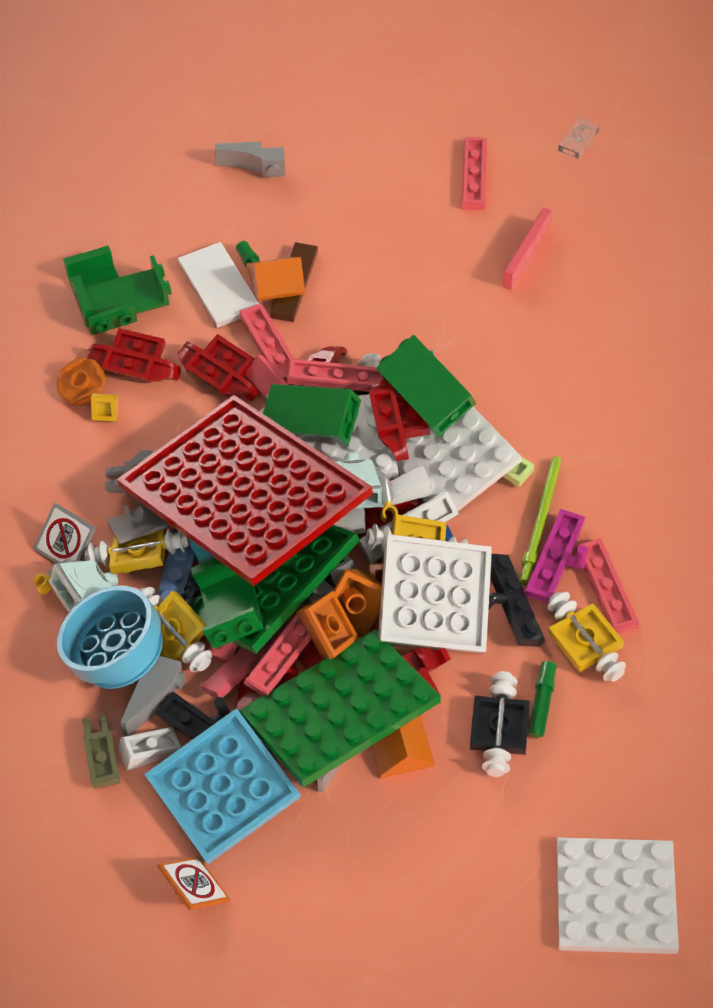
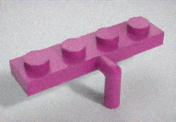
(557, 555)

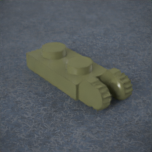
(100, 754)

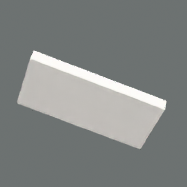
(217, 283)

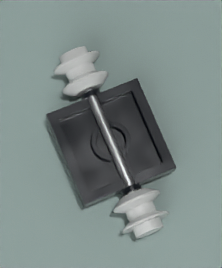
(499, 724)

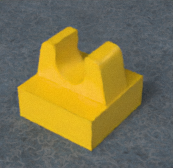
(104, 407)

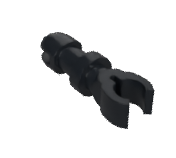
(190, 591)

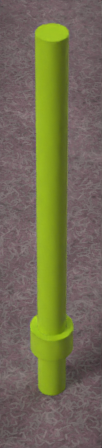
(531, 558)

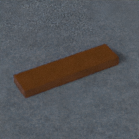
(287, 307)

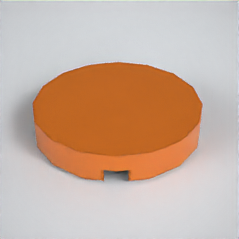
(80, 380)

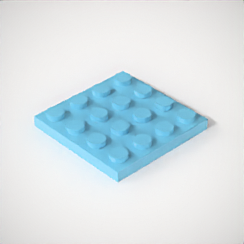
(222, 786)

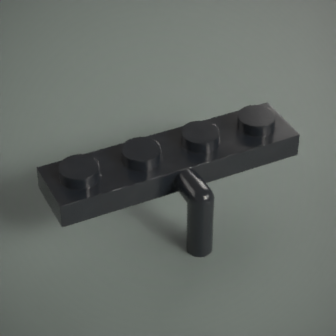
(514, 602)
(188, 718)

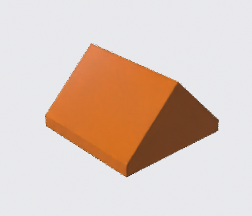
(277, 278)
(359, 598)
(327, 625)
(403, 750)

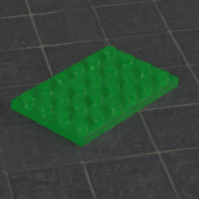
(292, 583)
(339, 707)

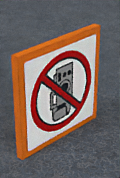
(193, 883)

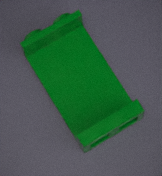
(97, 267)
(143, 288)
(426, 385)
(314, 411)
(228, 603)

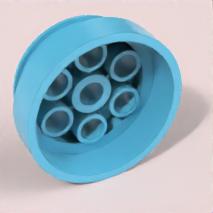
(111, 637)

